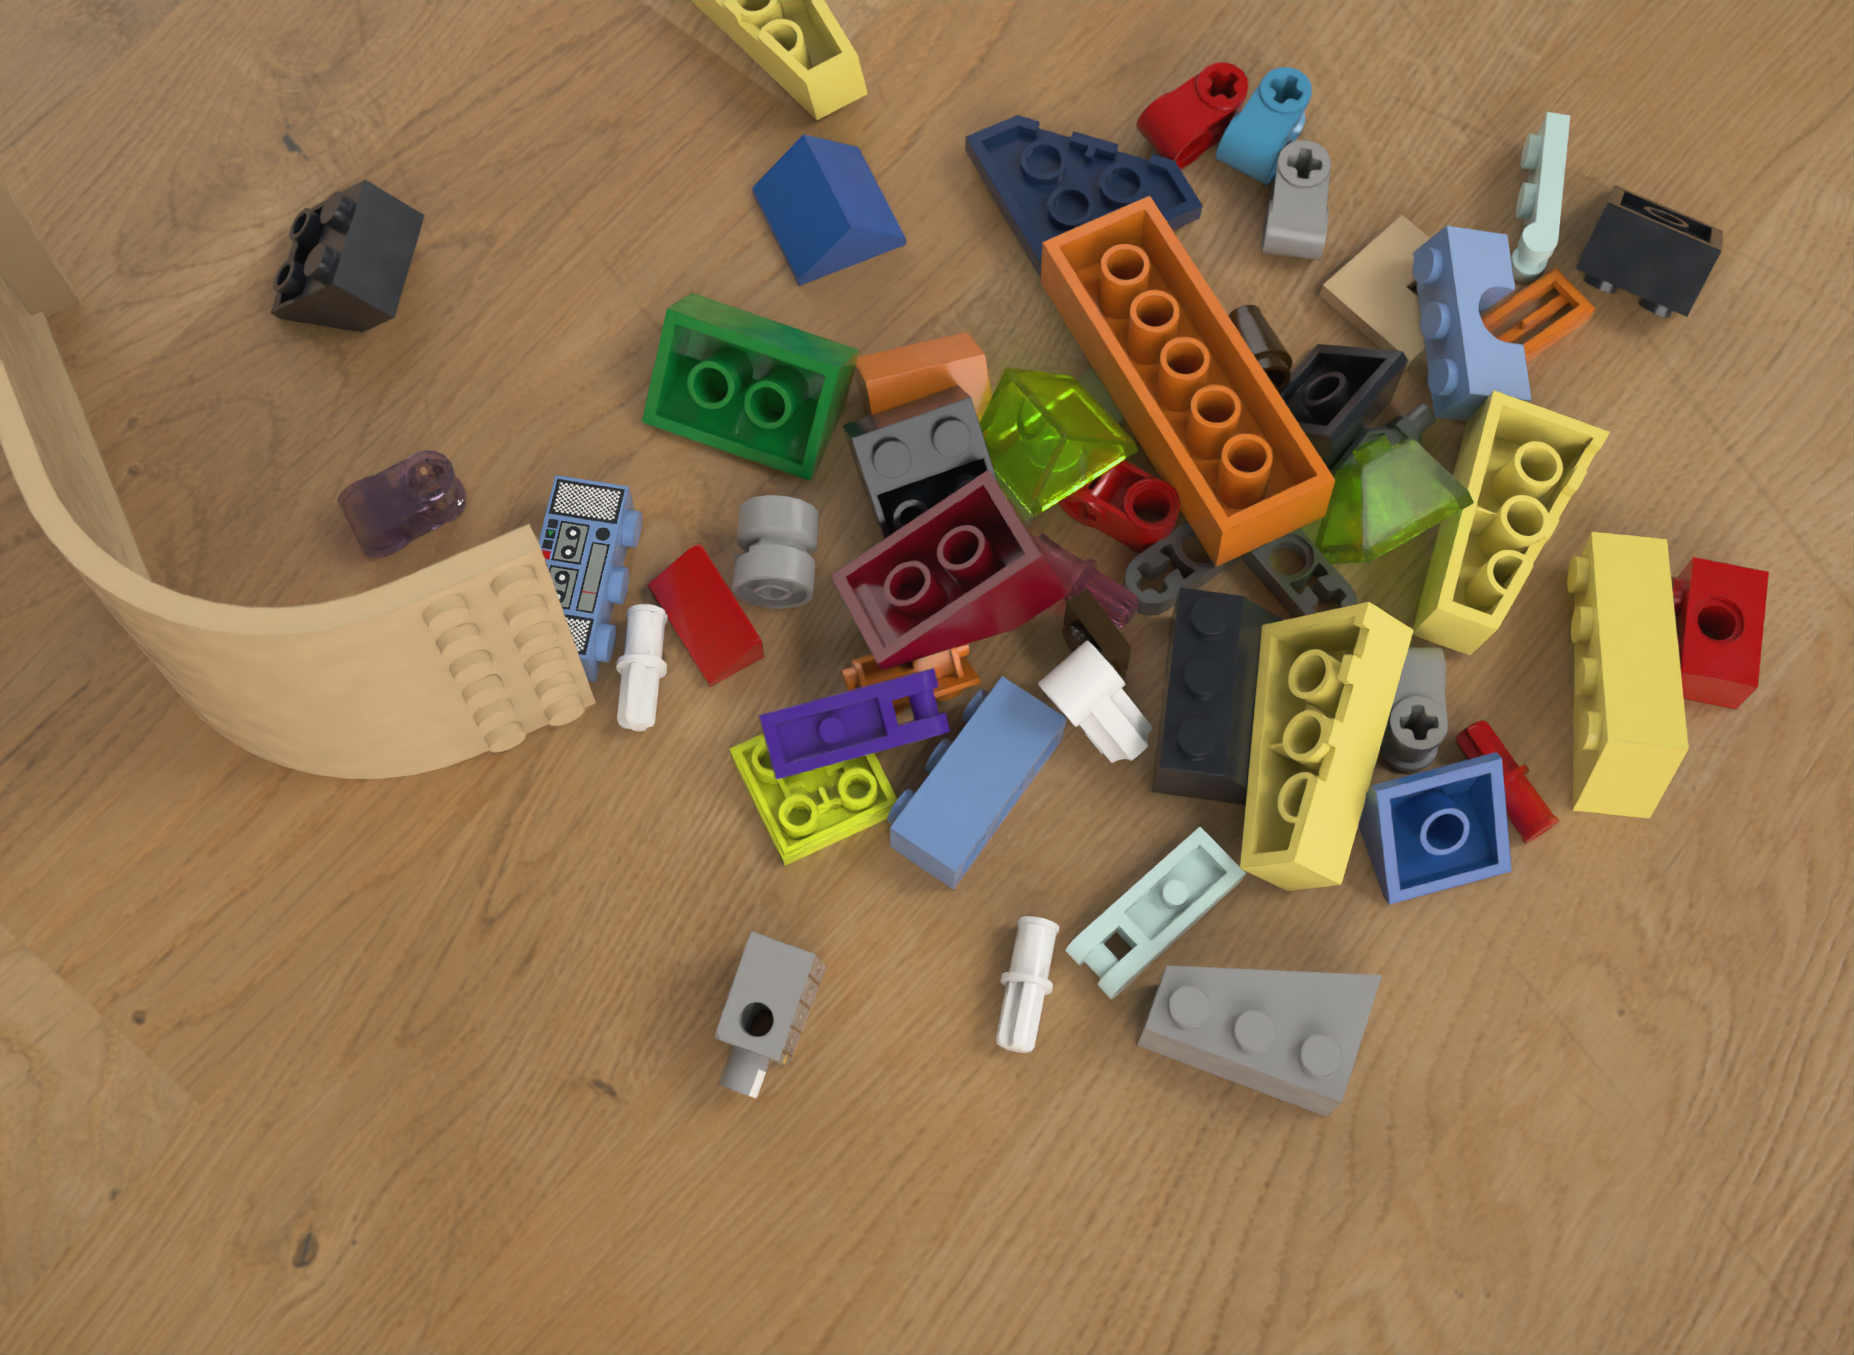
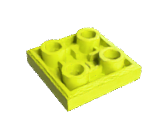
(815, 805)

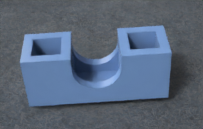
(1457, 280)

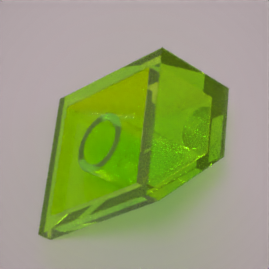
(1386, 500)

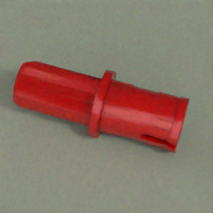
(1523, 803)

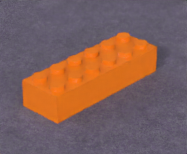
(1185, 381)

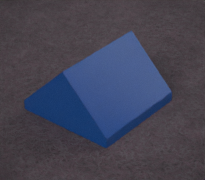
(825, 209)
(1437, 828)

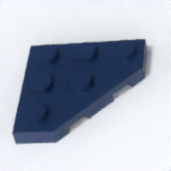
(1061, 181)

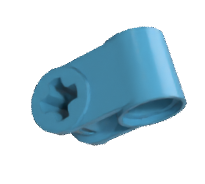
(1267, 124)

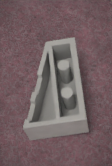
(1264, 1028)

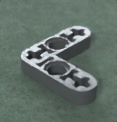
(1154, 562)

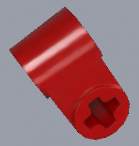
(1195, 113)
(1115, 498)

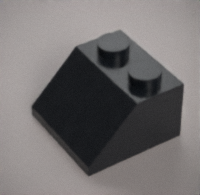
(1650, 253)

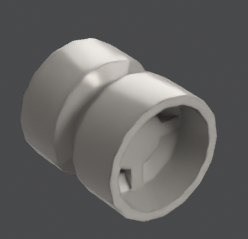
(777, 545)

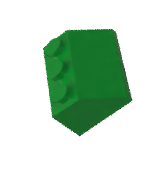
(748, 385)

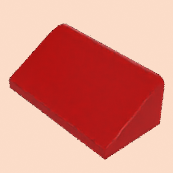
(706, 616)

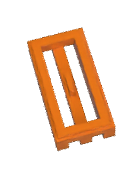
(1568, 296)

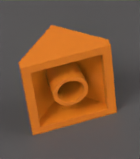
(923, 369)

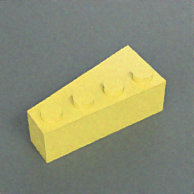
(1521, 475)
(1316, 740)

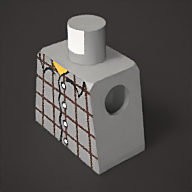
(768, 979)

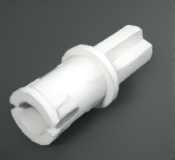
(641, 667)
(1026, 984)

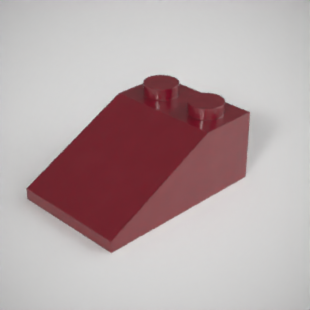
(949, 577)

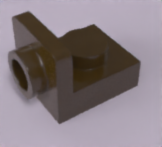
(1088, 621)

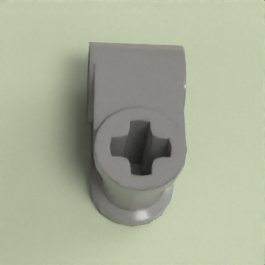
(1298, 202)
(1417, 707)

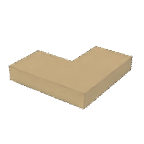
(1377, 292)

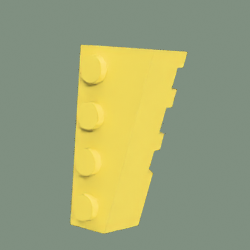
(796, 46)
(1625, 676)

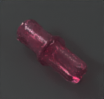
(1079, 575)

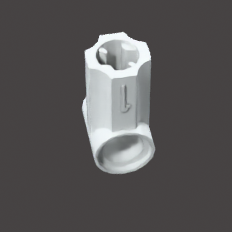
(1093, 698)

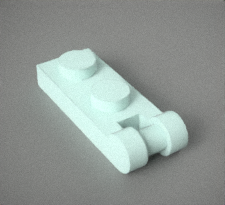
(1541, 197)
(1157, 911)

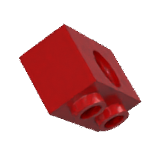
(1734, 607)

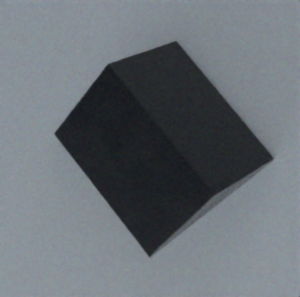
(1341, 393)

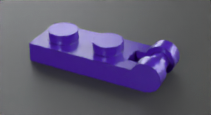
(851, 724)

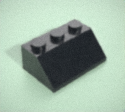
(1209, 696)

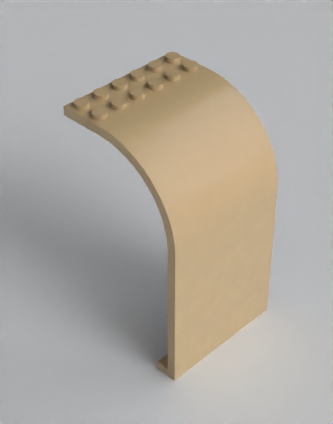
(333, 688)

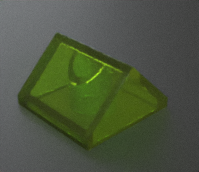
(1049, 436)

